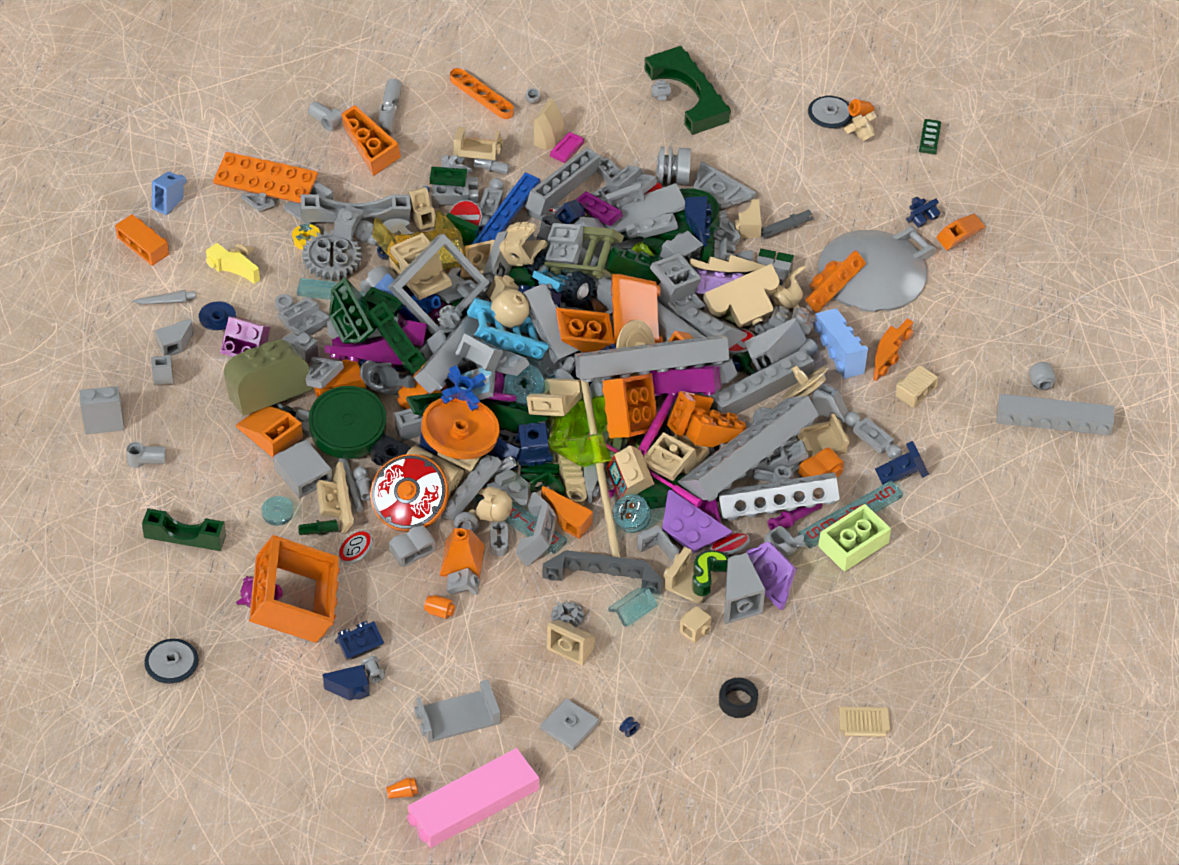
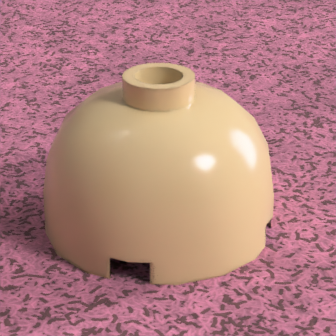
(510, 308)

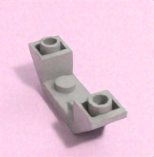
(532, 547)

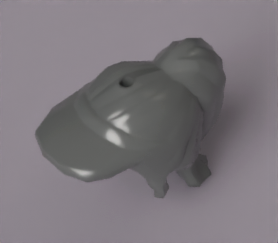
(384, 378)

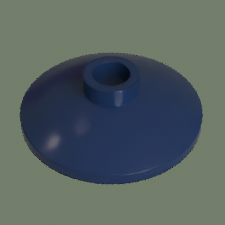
(215, 315)

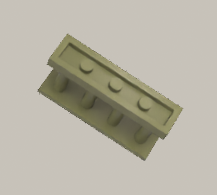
(595, 235)

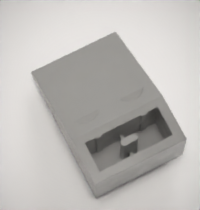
(775, 344)

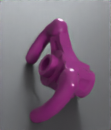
(498, 389)

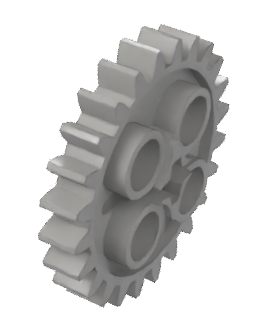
(317, 256)

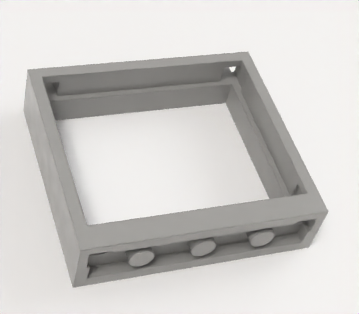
(396, 286)

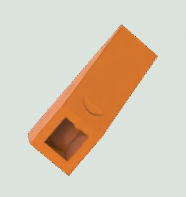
(959, 231)
(571, 516)

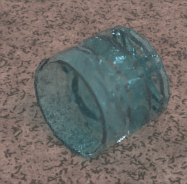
(532, 376)

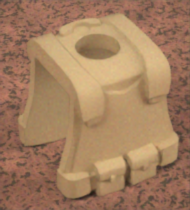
(516, 243)

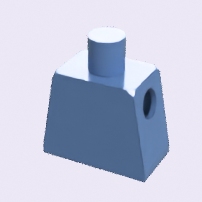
(167, 192)

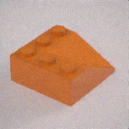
(629, 405)

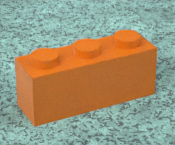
(142, 239)

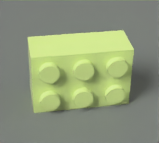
(854, 537)

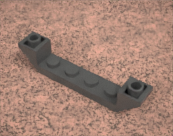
(595, 563)

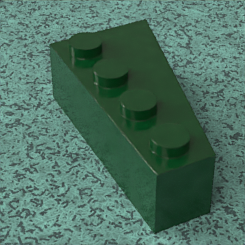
(631, 263)

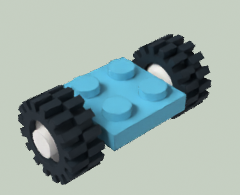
(576, 288)

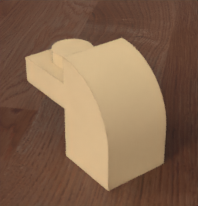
(421, 210)

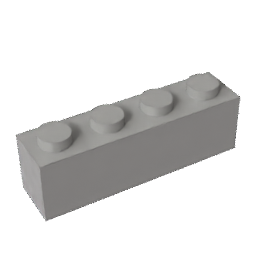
(545, 322)

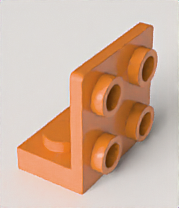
(683, 409)

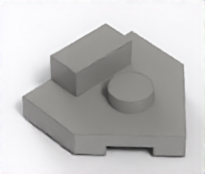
(513, 485)

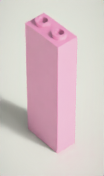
(472, 798)

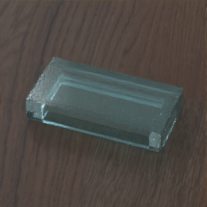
(315, 288)

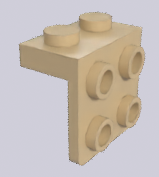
(679, 577)

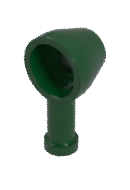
(745, 361)

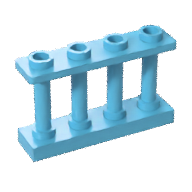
(502, 339)

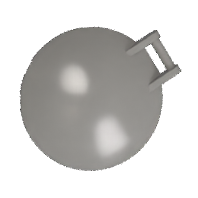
(892, 271)

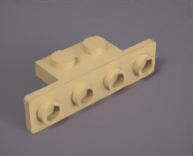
(334, 498)

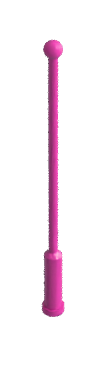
(675, 488)

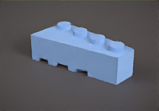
(841, 343)

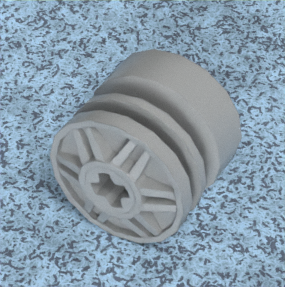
(674, 165)

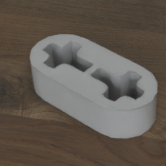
(503, 538)

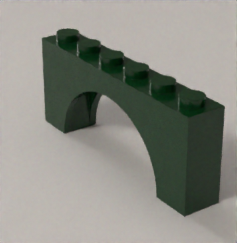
(678, 66)

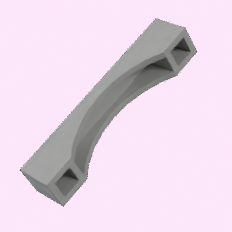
(320, 209)

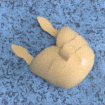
(791, 294)
(495, 505)

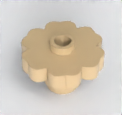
(862, 126)

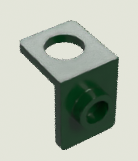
(548, 480)

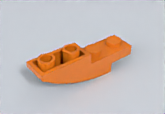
(889, 346)

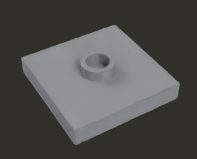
(569, 724)

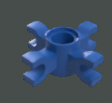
(463, 394)

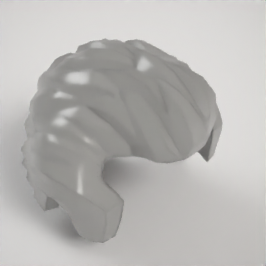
(454, 162)

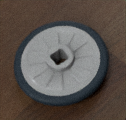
(829, 112)
(175, 671)

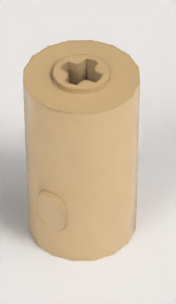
(453, 473)

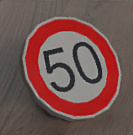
(355, 547)

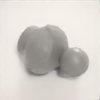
(364, 232)
(466, 521)

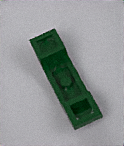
(396, 338)

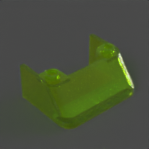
(571, 438)

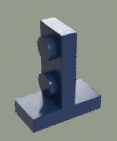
(902, 466)

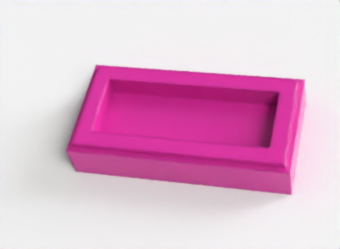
(567, 147)

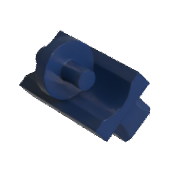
(920, 209)

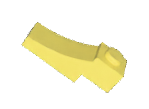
(232, 262)

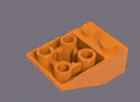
(713, 427)
(272, 429)

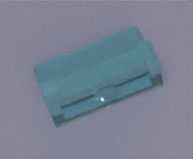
(634, 605)

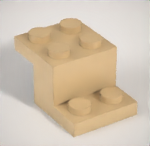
(430, 277)
(674, 456)

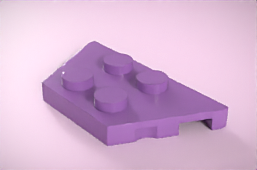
(691, 525)
(774, 572)

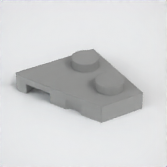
(727, 230)

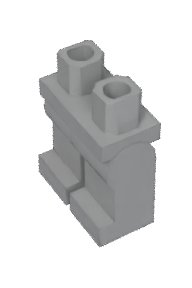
(453, 194)

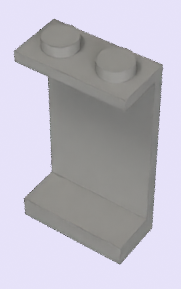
(458, 714)

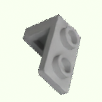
(654, 537)

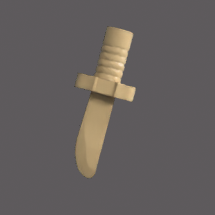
(244, 250)

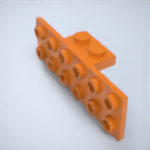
(265, 177)

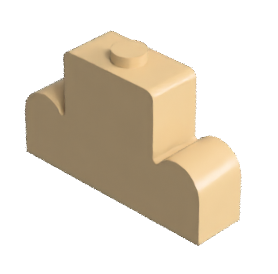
(745, 297)

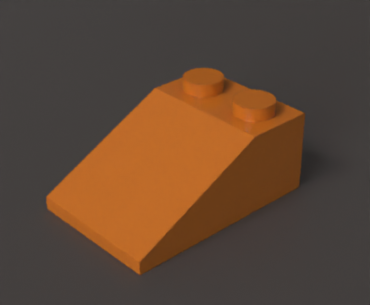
(584, 329)

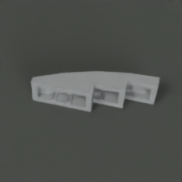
(782, 457)

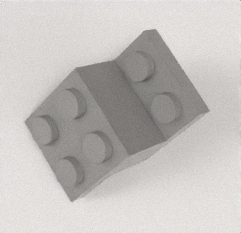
(677, 284)

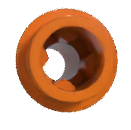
(403, 788)

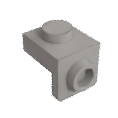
(462, 581)

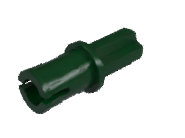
(318, 528)

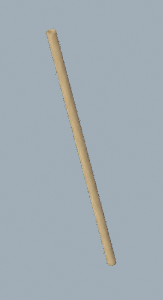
(601, 473)

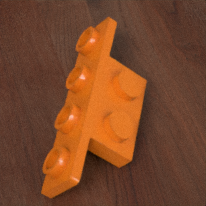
(833, 279)

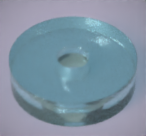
(277, 503)

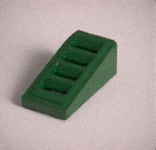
(930, 131)

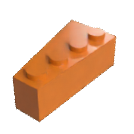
(370, 140)

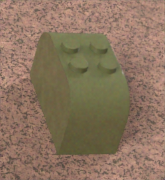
(265, 376)

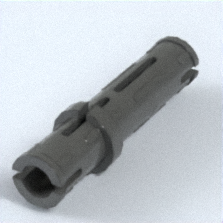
(793, 221)

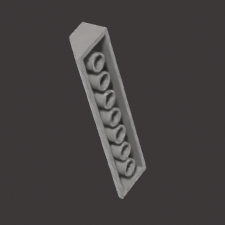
(749, 448)

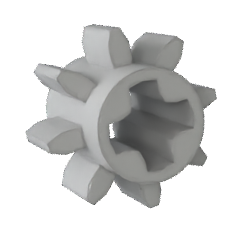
(660, 90)
(449, 316)

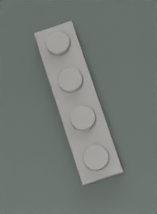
(471, 486)

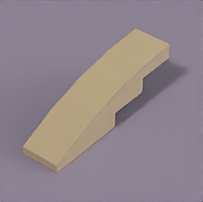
(734, 264)

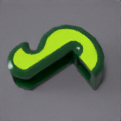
(703, 565)

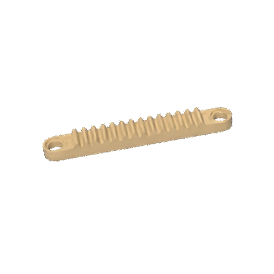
(571, 475)

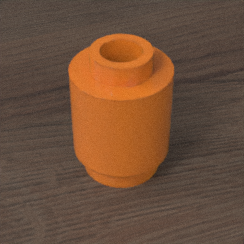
(859, 107)
(439, 606)

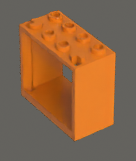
(302, 561)

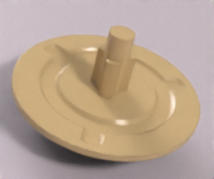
(635, 334)
(806, 383)

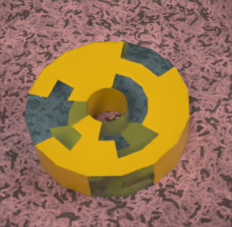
(303, 233)

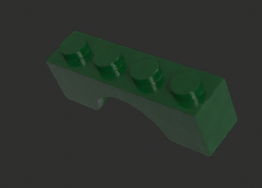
(162, 527)

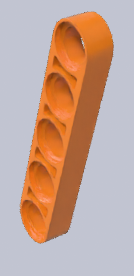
(482, 99)

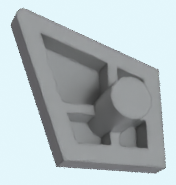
(258, 201)

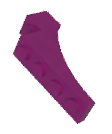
(378, 349)

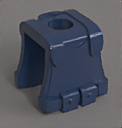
(533, 444)

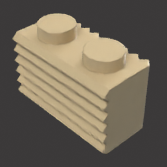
(916, 386)

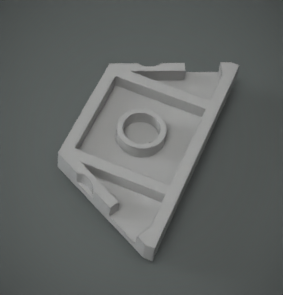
(722, 187)

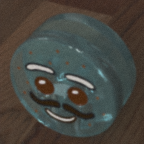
(632, 513)

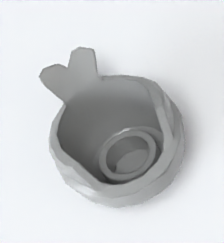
(783, 541)

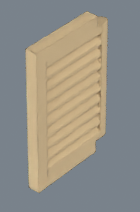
(864, 721)

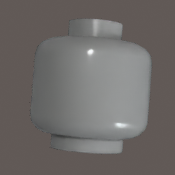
(1042, 375)

